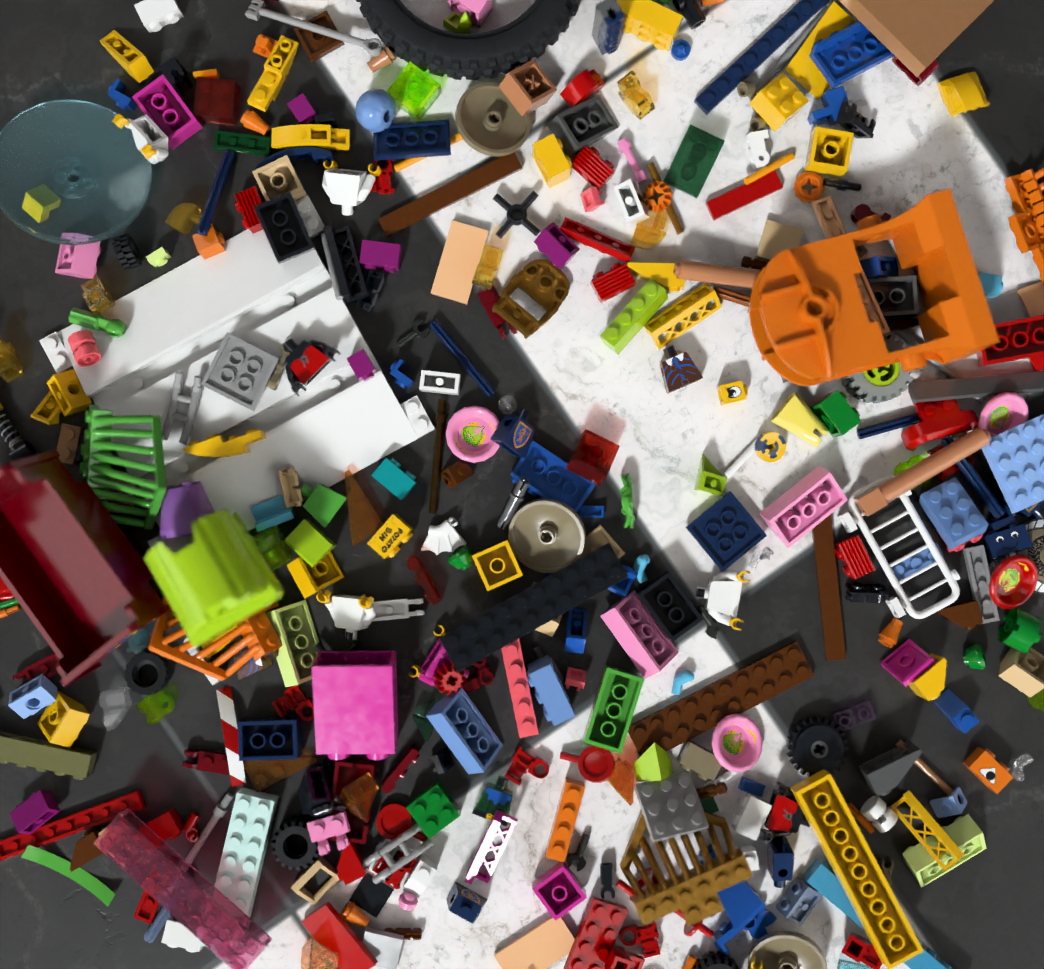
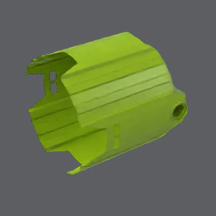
(215, 578)

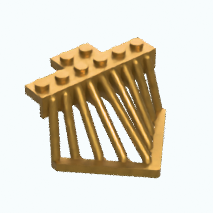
(693, 889)

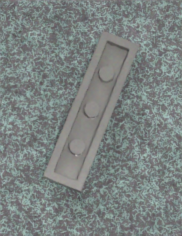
(979, 581)

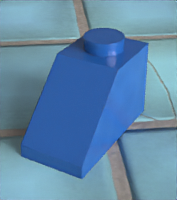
(880, 267)
(576, 631)
(956, 711)

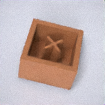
(527, 87)

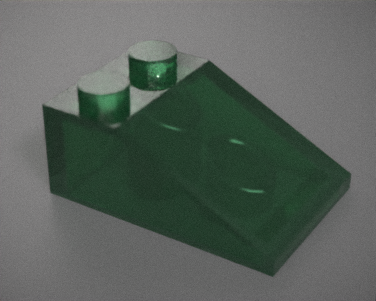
(693, 161)

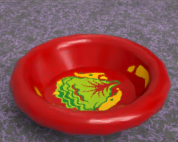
(1013, 581)

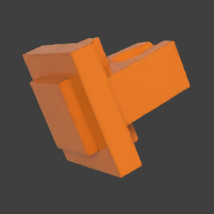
(264, 45)

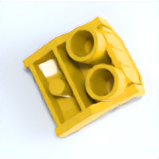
(962, 93)

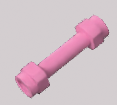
(624, 146)

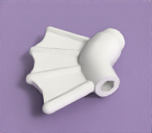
(443, 537)

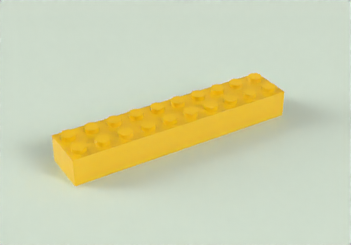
(856, 869)

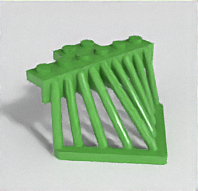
(97, 467)

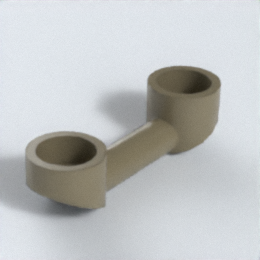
(748, 89)

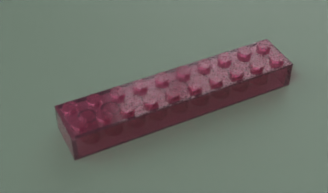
(182, 891)

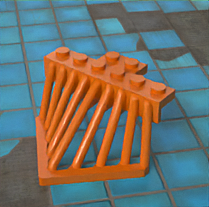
(1029, 220)
(256, 634)

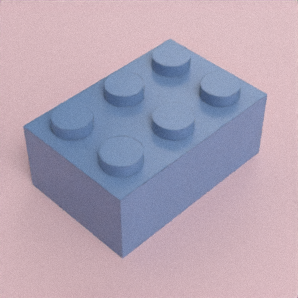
(953, 513)
(549, 690)

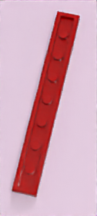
(71, 824)

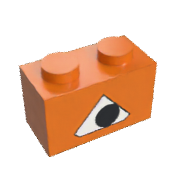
(988, 770)

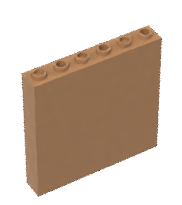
(916, 28)

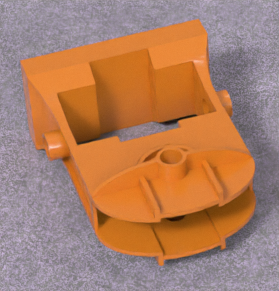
(813, 317)

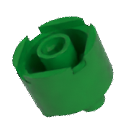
(1020, 630)

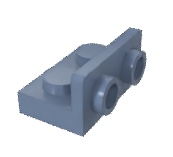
(798, 901)

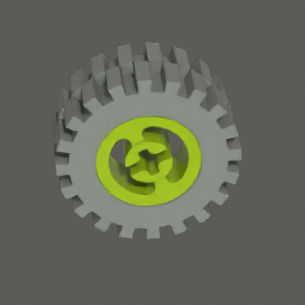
(872, 388)

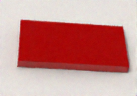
(336, 935)

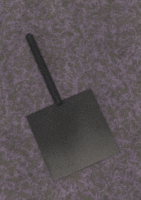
(372, 896)

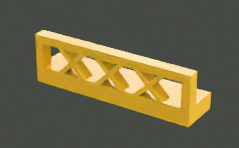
(681, 312)
(932, 825)

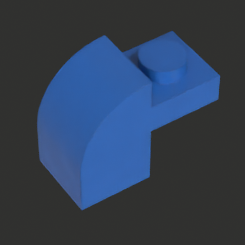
(832, 103)

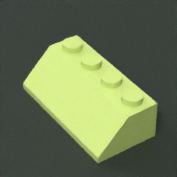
(298, 637)
(963, 833)

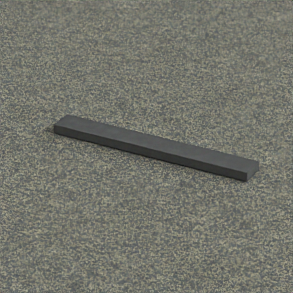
(976, 386)

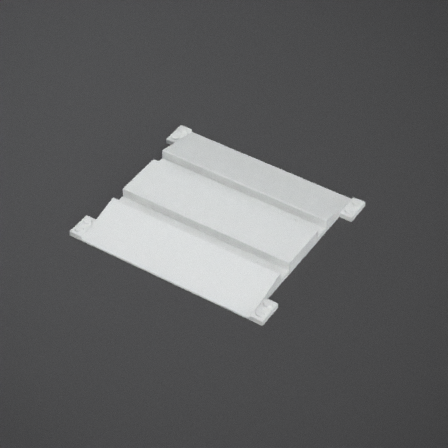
(180, 326)

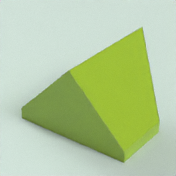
(709, 478)
(653, 765)

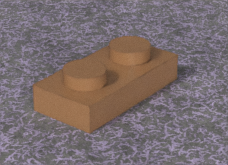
(69, 442)

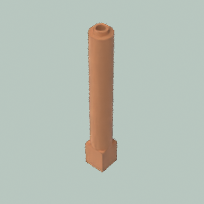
(715, 273)
(879, 496)

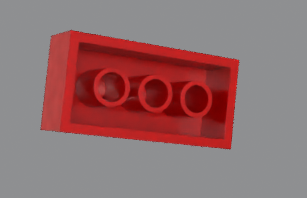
(1017, 340)

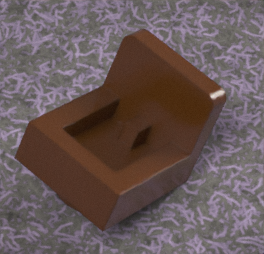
(456, 473)

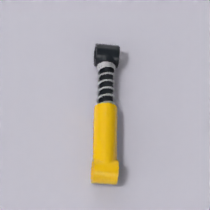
(18, 448)

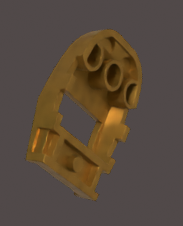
(544, 285)

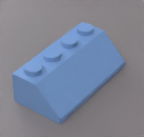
(465, 731)

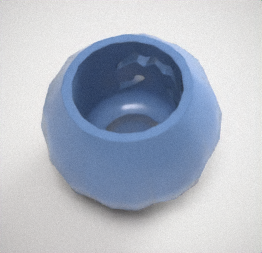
(375, 110)

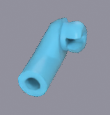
(640, 565)
(680, 679)

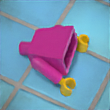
(434, 659)

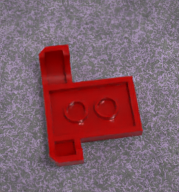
(938, 421)

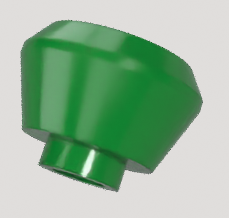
(461, 558)
(975, 657)

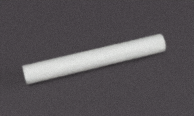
(740, 461)

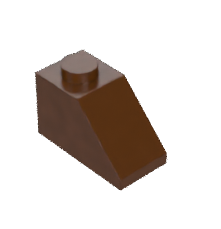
(963, 614)
(85, 849)

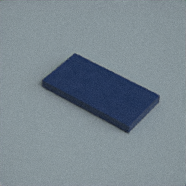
(413, 140)

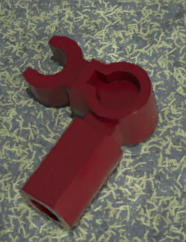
(485, 677)

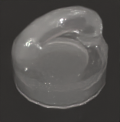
(507, 405)

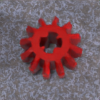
(447, 685)

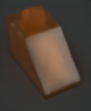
(623, 780)

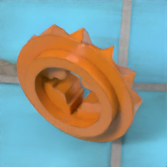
(814, 181)
(663, 201)

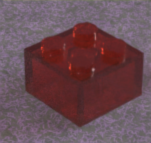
(216, 100)
(592, 457)

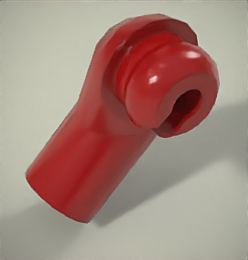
(190, 827)

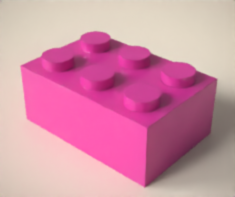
(167, 111)

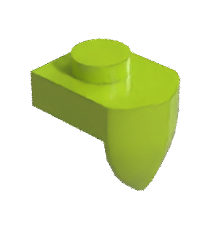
(458, 23)

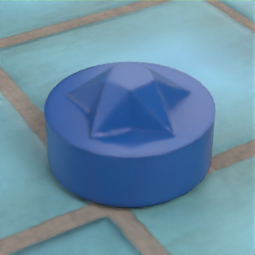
(680, 50)

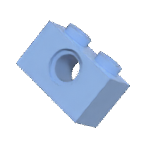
(32, 696)

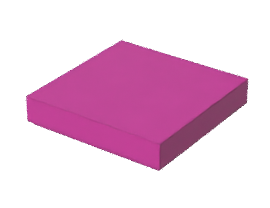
(907, 662)

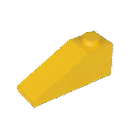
(127, 56)
(660, 273)

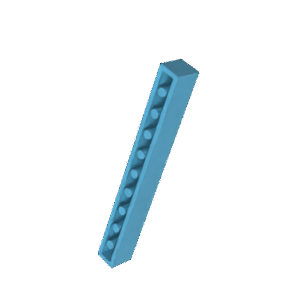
(825, 881)

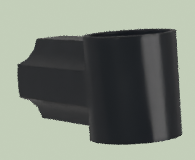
(690, 11)

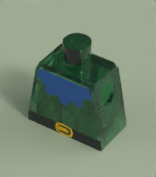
(494, 798)

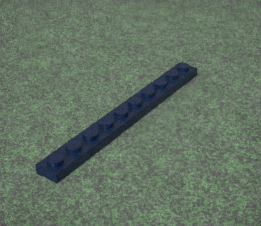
(758, 54)

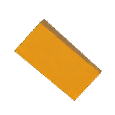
(211, 73)

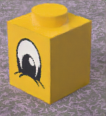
(732, 392)

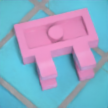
(327, 827)

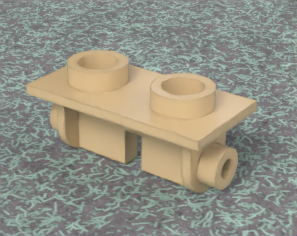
(290, 487)

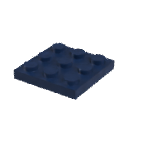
(726, 531)

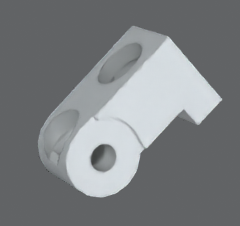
(756, 148)

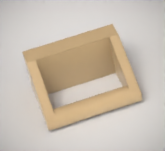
(298, 885)

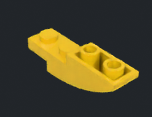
(275, 73)
(310, 135)
(218, 446)

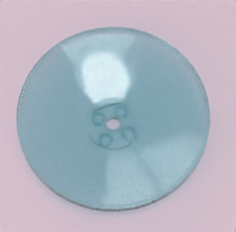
(65, 140)

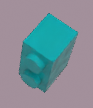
(394, 478)

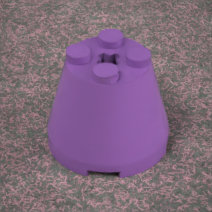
(182, 507)

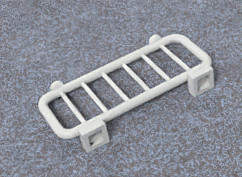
(898, 605)

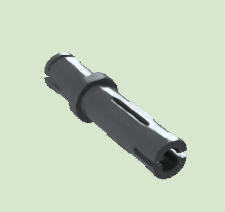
(516, 497)

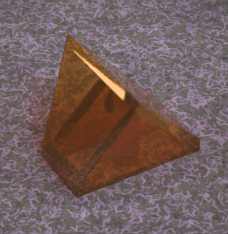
(360, 795)
(317, 956)

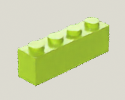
(634, 316)

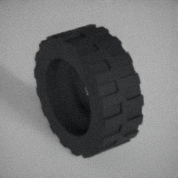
(132, 673)

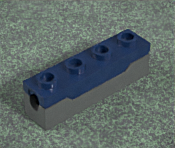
(608, 26)

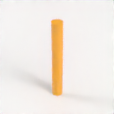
(769, 168)

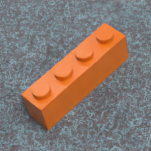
(564, 819)

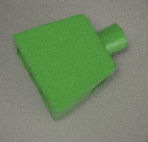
(322, 502)

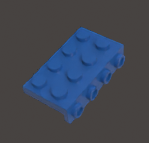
(848, 53)
(551, 478)

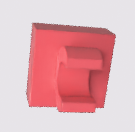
(591, 199)
(575, 678)

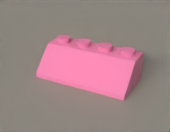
(804, 506)
(639, 635)

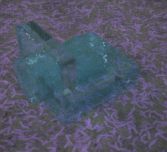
(139, 642)

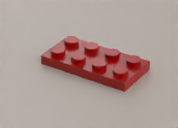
(596, 935)

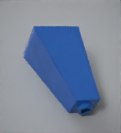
(739, 901)

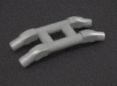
(175, 398)
(409, 855)

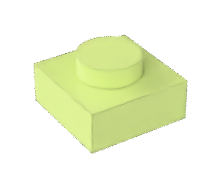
(158, 257)

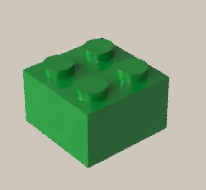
(836, 413)
(433, 809)

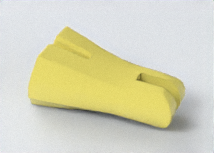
(800, 420)

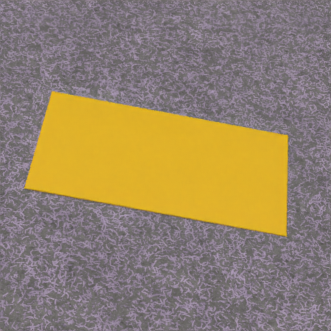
(802, 66)

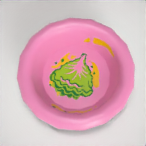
(1003, 413)
(470, 433)
(737, 742)

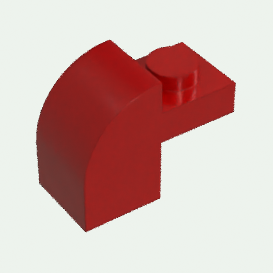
(581, 87)
(861, 950)
(621, 959)

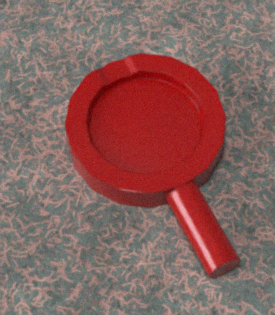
(594, 763)
(394, 820)

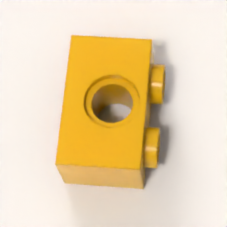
(61, 385)

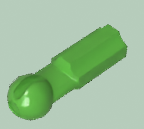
(114, 327)

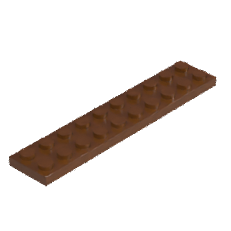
(722, 698)

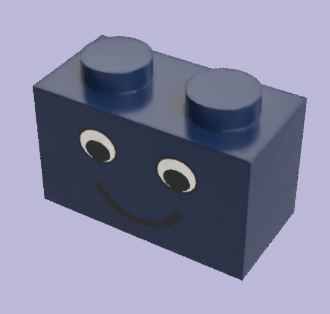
(1008, 541)

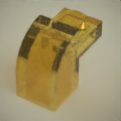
(634, 96)
(184, 216)
(649, 237)
(488, 267)
(97, 296)
(10, 362)

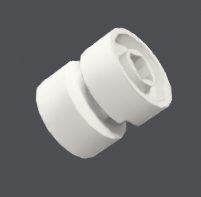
(882, 817)

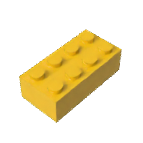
(650, 22)

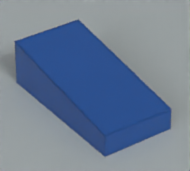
(592, 511)
(751, 786)

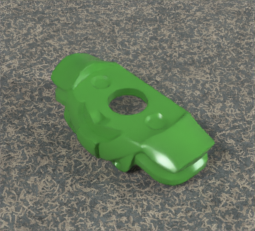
(627, 505)

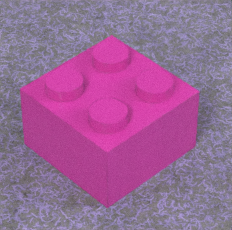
(559, 890)

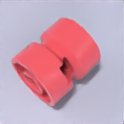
(84, 348)

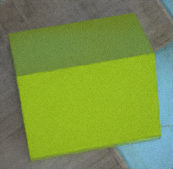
(309, 542)

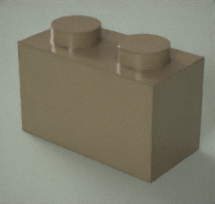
(699, 760)

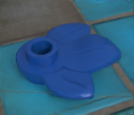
(759, 922)

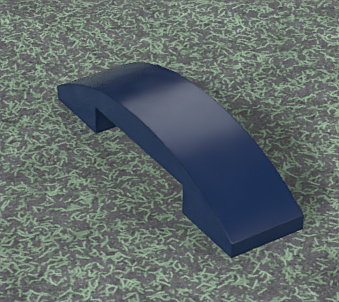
(300, 153)

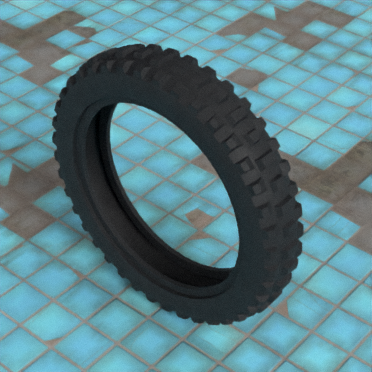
(468, 54)

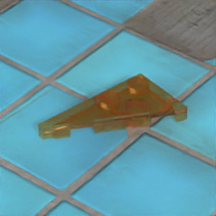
(362, 515)
(267, 772)

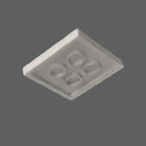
(240, 371)
(671, 807)

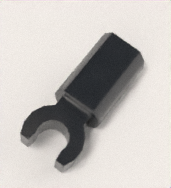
(607, 879)

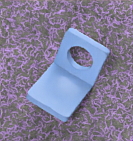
(949, 805)

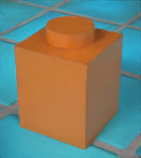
(211, 244)

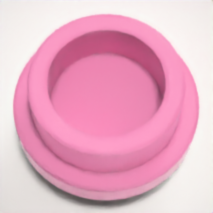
(407, 901)

